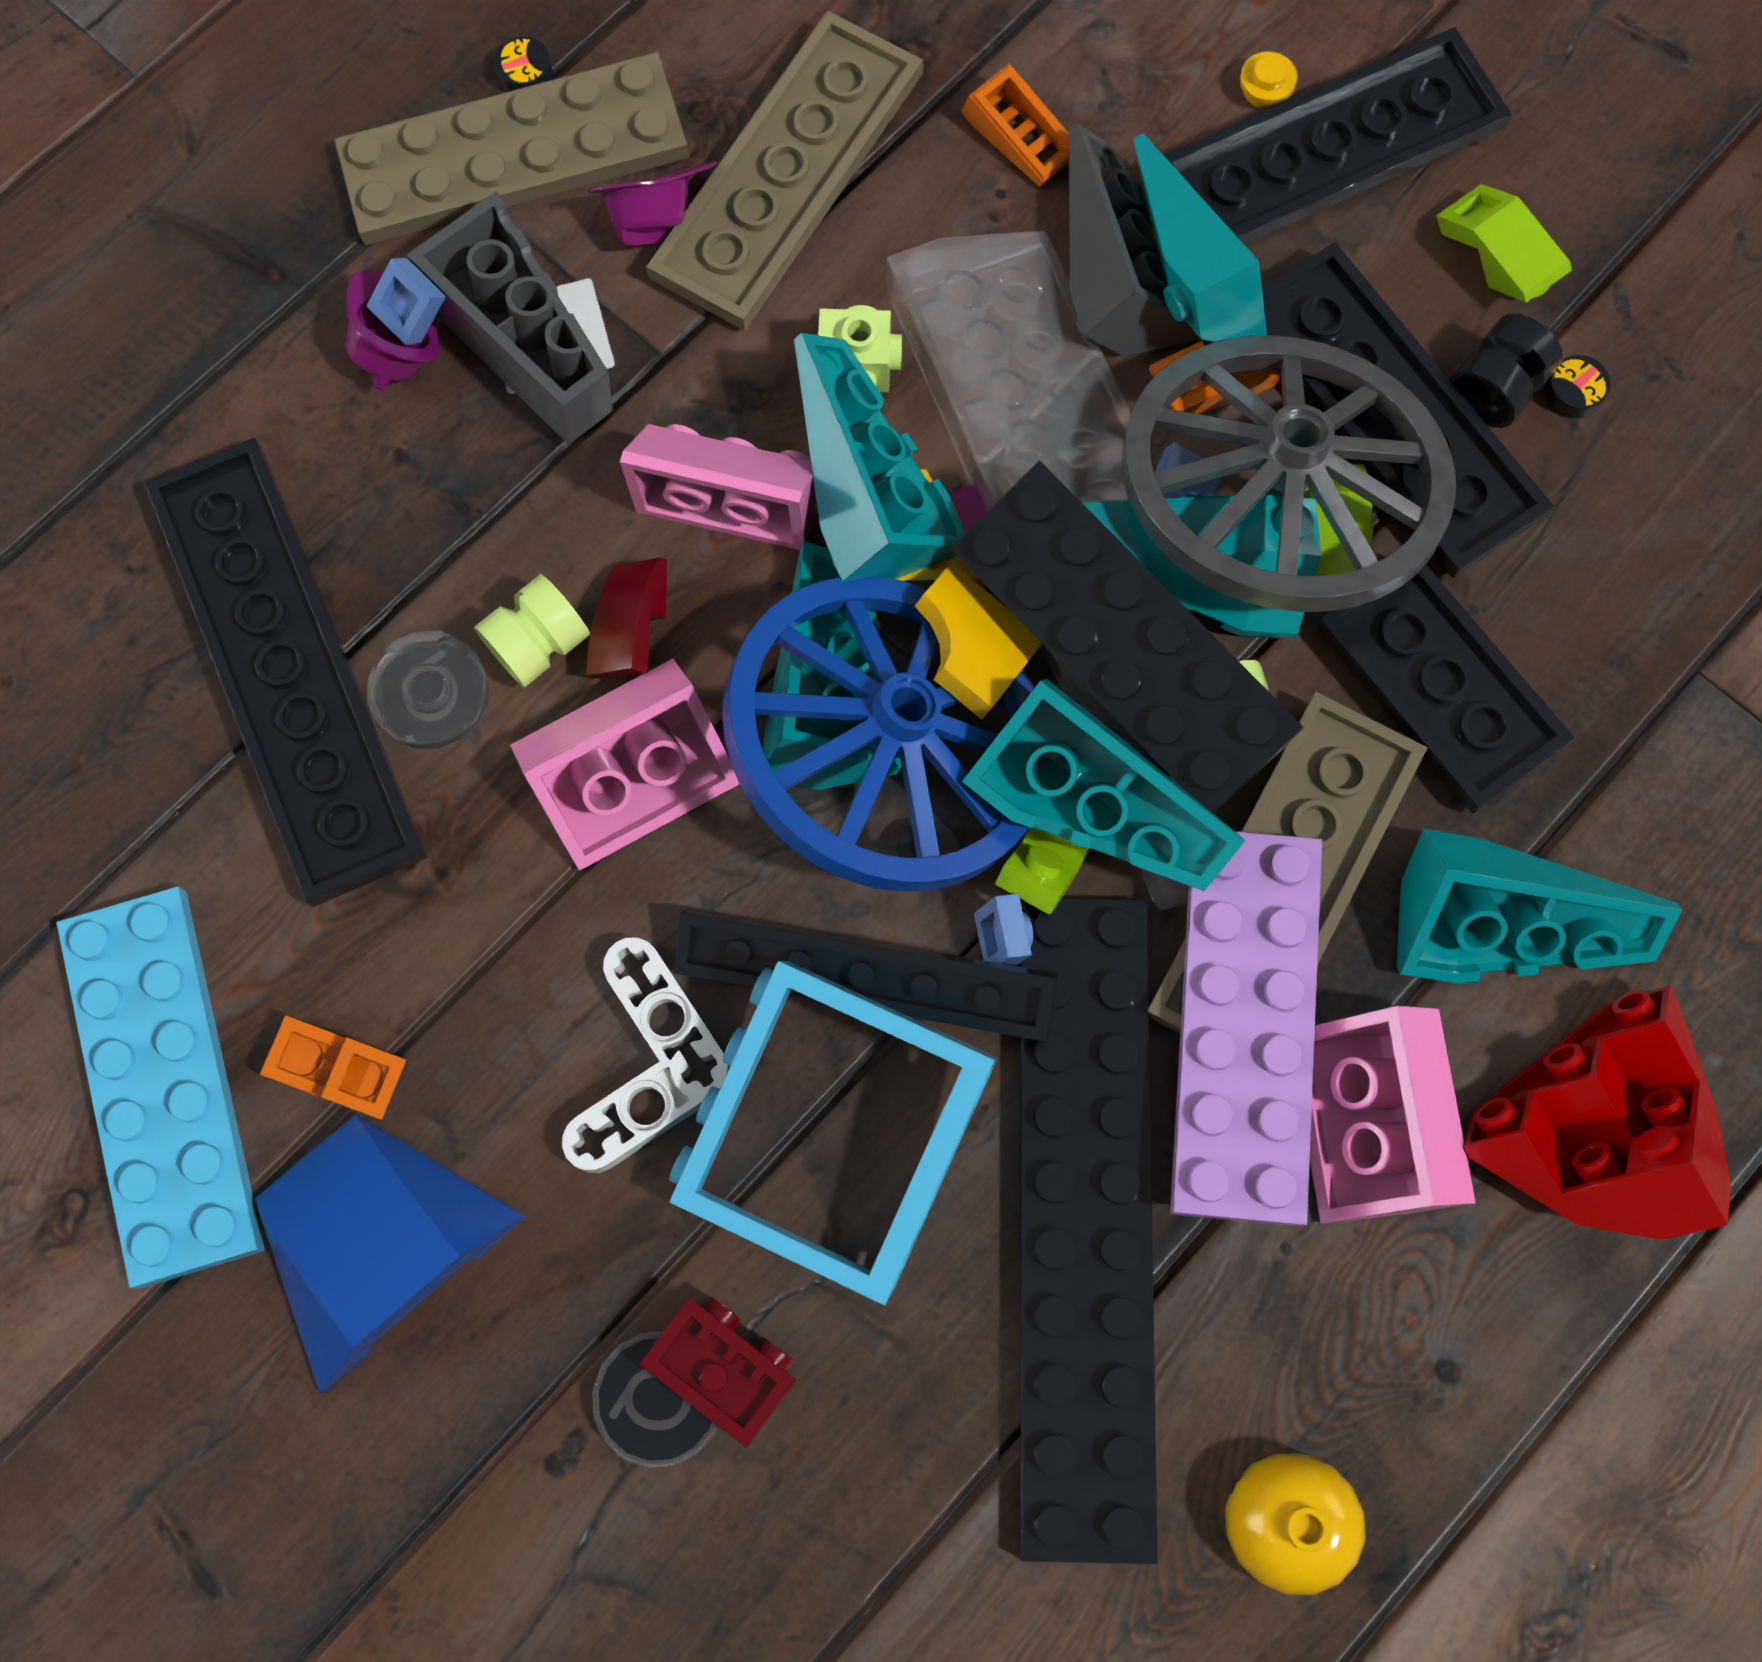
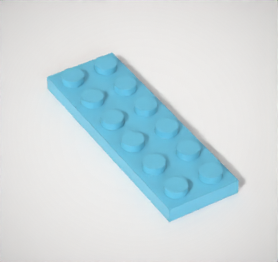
(159, 1088)

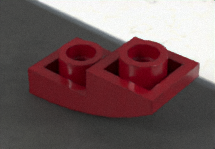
(622, 617)

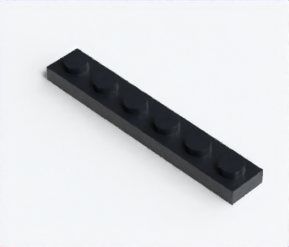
(900, 977)

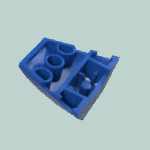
(368, 1237)

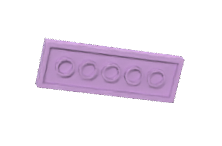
(1249, 1036)

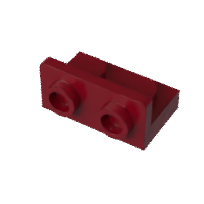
(720, 1369)

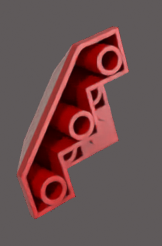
(1613, 1125)

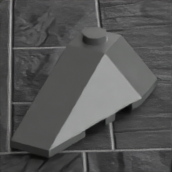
(1114, 255)

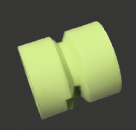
(532, 630)

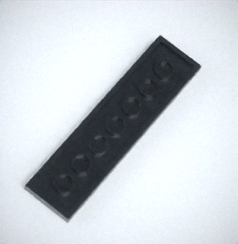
(285, 673)

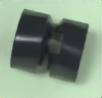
(1508, 368)

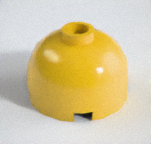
(1295, 1524)

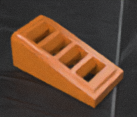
(1022, 101)

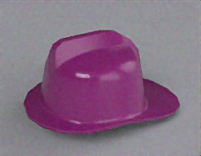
(648, 209)
(374, 344)

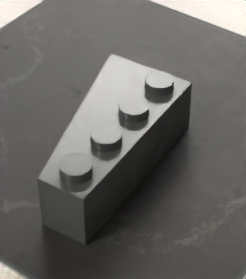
(514, 318)

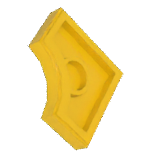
(978, 640)

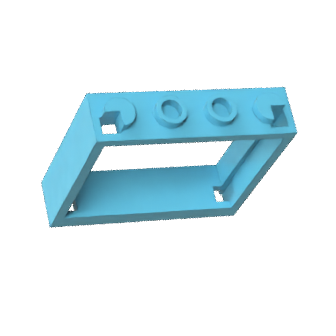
(721, 1106)

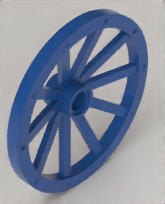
(878, 728)

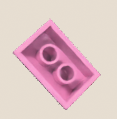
(721, 485)
(626, 763)
(1385, 1118)

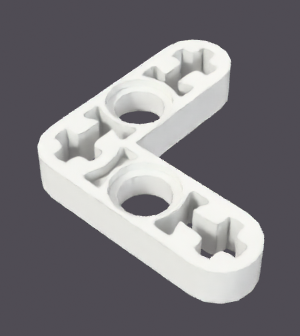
(664, 1077)

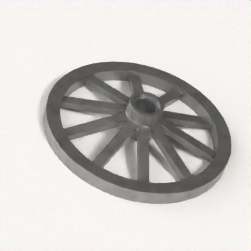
(1292, 454)

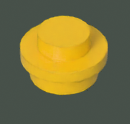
(1268, 79)

